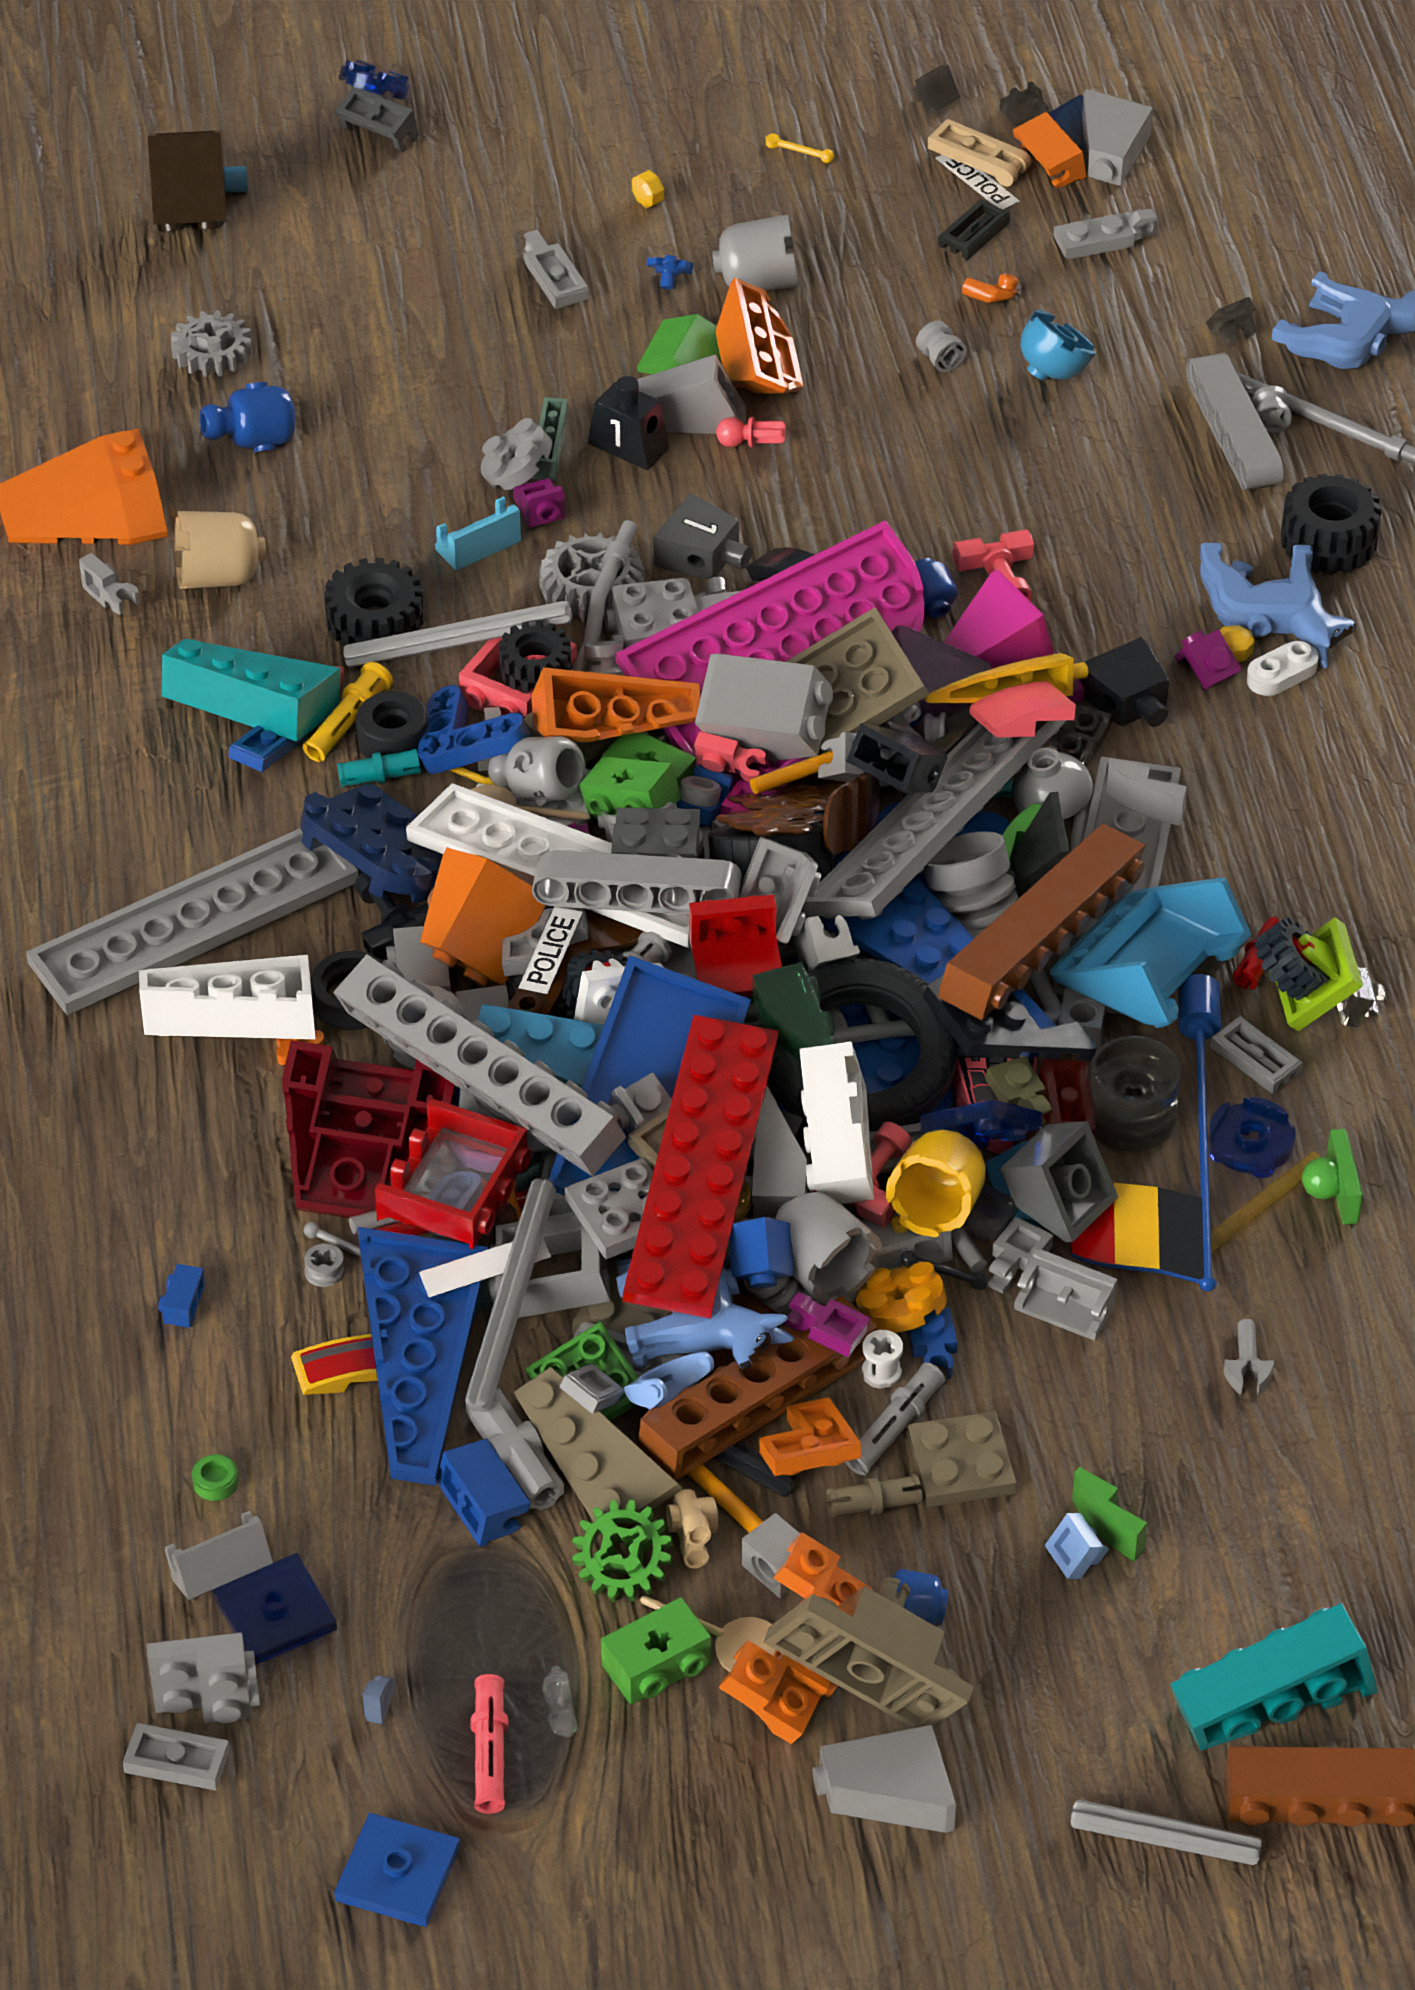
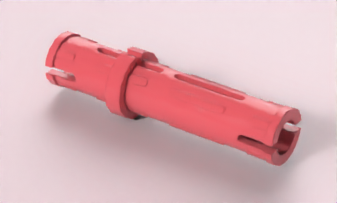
(490, 1698)

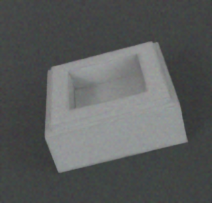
(591, 1388)

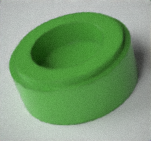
(215, 1477)

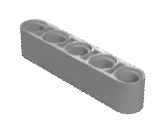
(1234, 421)
(632, 881)

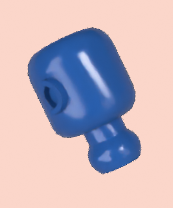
(253, 417)

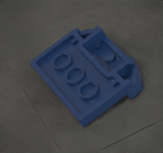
(371, 835)

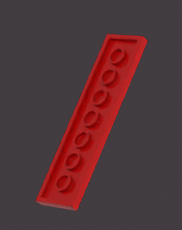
(701, 1167)

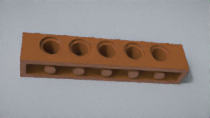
(740, 1400)

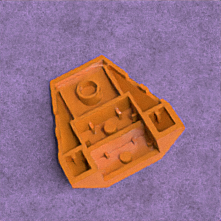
(87, 494)

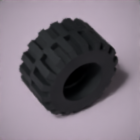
(1335, 519)

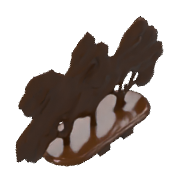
(847, 807)

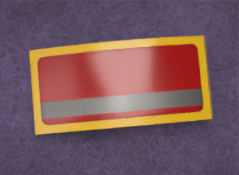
(335, 1364)

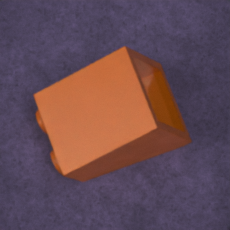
(472, 913)

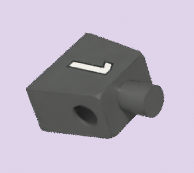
(699, 540)

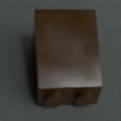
(187, 179)

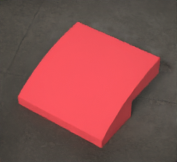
(1017, 708)

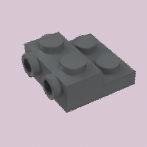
(657, 832)

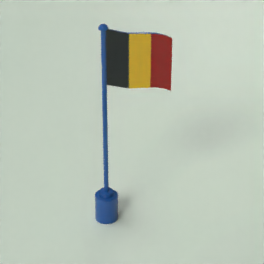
(1153, 1225)

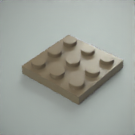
(866, 672)

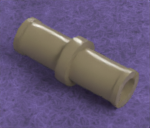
(873, 1496)

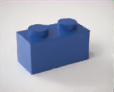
(182, 1295)

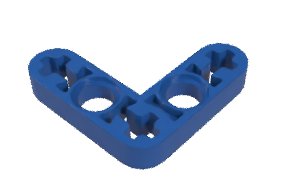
(453, 745)

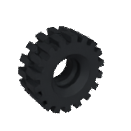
(373, 586)

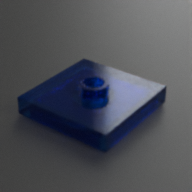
(275, 1608)

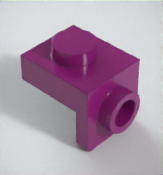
(540, 502)
(1209, 658)

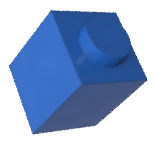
(761, 1251)

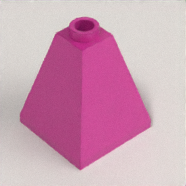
(1001, 625)

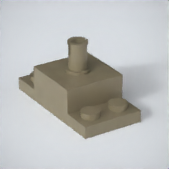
(874, 1652)

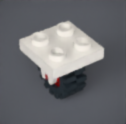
(593, 984)

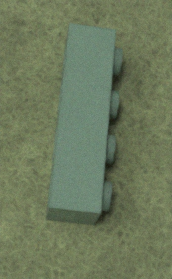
(554, 422)

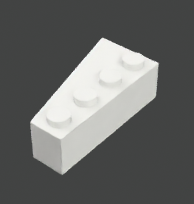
(230, 999)

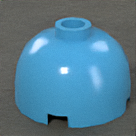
(1054, 348)

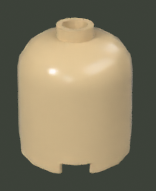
(216, 549)

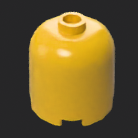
(936, 1182)

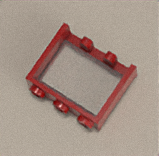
(455, 1173)

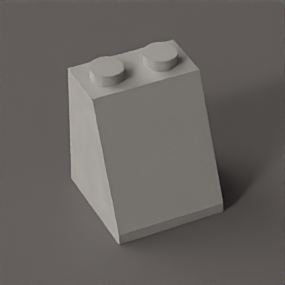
(765, 705)

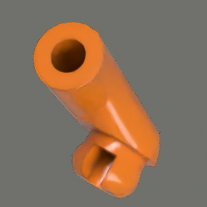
(991, 293)

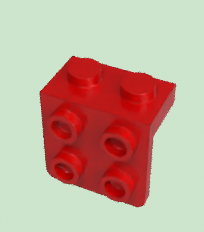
(733, 941)

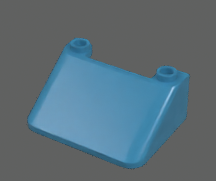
(1152, 946)

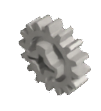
(211, 343)

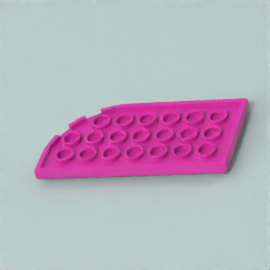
(785, 614)

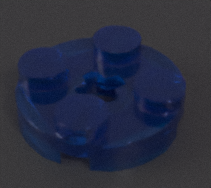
(363, 76)
(1246, 1155)

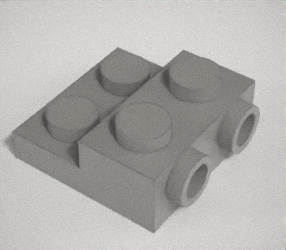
(206, 1675)

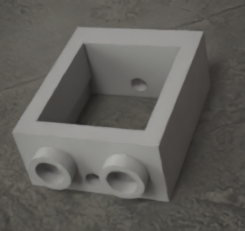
(567, 1290)

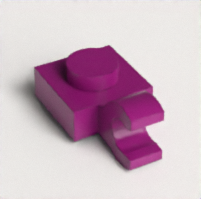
(829, 1325)

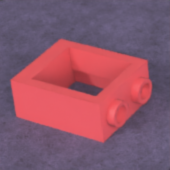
(485, 692)

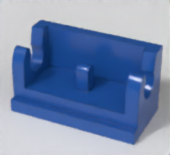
(482, 1491)

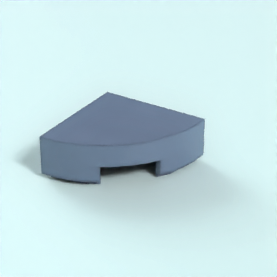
(377, 1698)

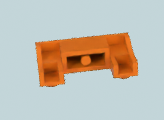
(774, 1684)

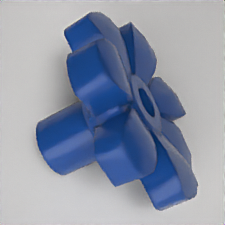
(669, 269)

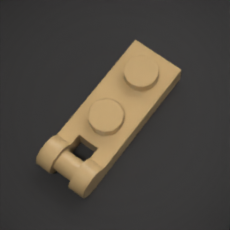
(979, 151)

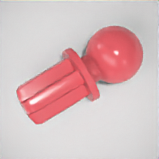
(733, 432)

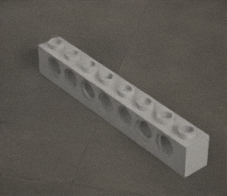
(584, 1143)

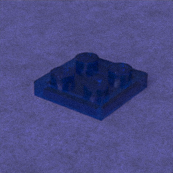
(984, 1121)

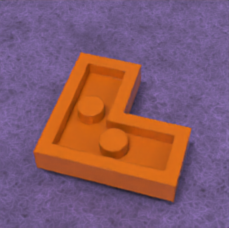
(817, 1439)

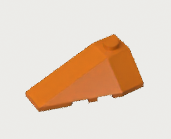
(608, 705)

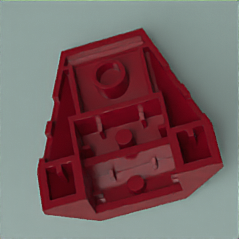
(350, 1125)

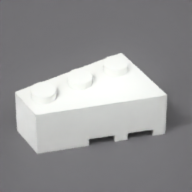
(837, 1123)

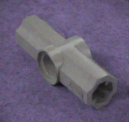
(519, 1450)

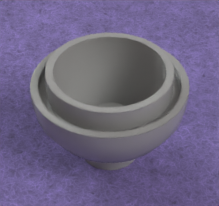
(1052, 772)

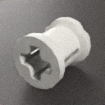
(877, 1352)

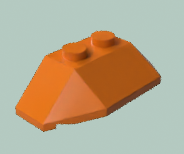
(756, 342)

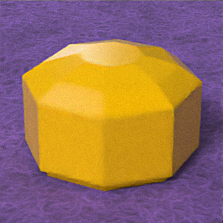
(647, 189)
(1239, 641)

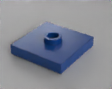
(397, 1869)

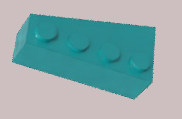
(251, 686)
(1275, 1678)

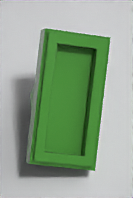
(1336, 1177)

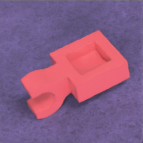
(725, 754)

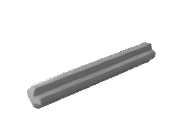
(1166, 1832)

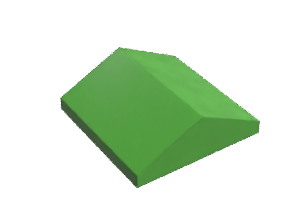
(679, 343)

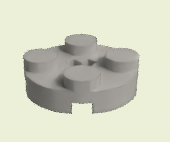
(514, 455)

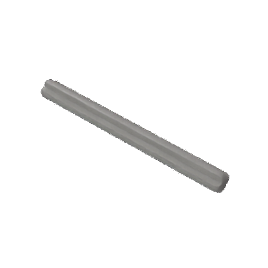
(453, 634)
(510, 1295)

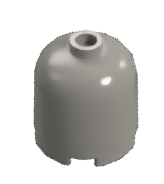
(758, 253)
(828, 1246)

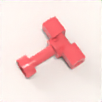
(997, 555)
(890, 1142)

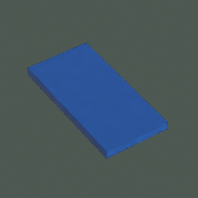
(644, 1036)

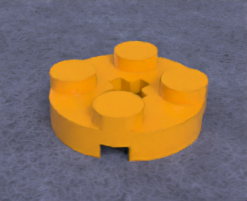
(902, 1296)

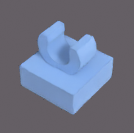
(1075, 1546)

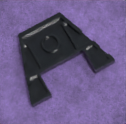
(1008, 1031)

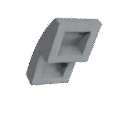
(1154, 798)

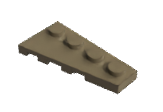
(592, 1450)

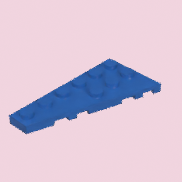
(416, 1345)

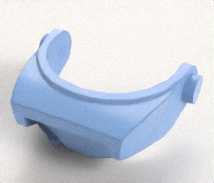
(669, 1379)

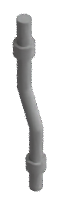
(615, 558)

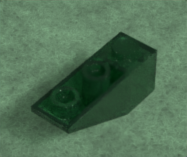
(789, 1004)

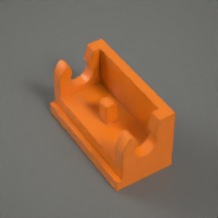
(1052, 149)

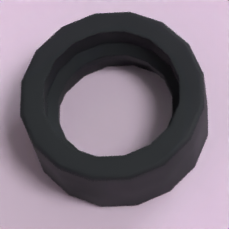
(325, 975)

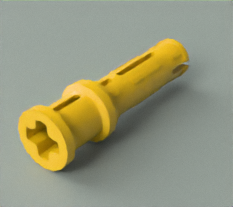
(345, 713)

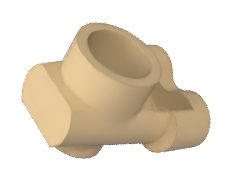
(695, 1522)

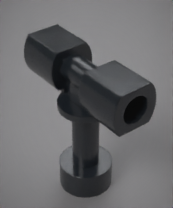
(393, 917)

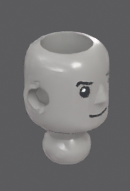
(540, 769)

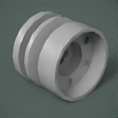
(972, 878)

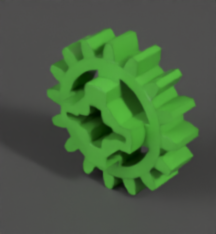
(609, 1562)

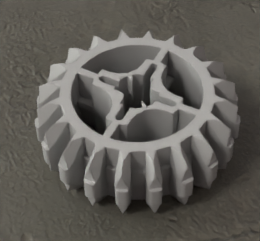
(574, 567)

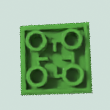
(596, 1348)

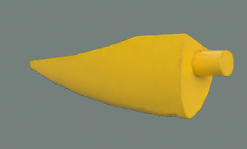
(1054, 668)

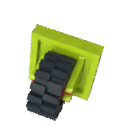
(1309, 969)

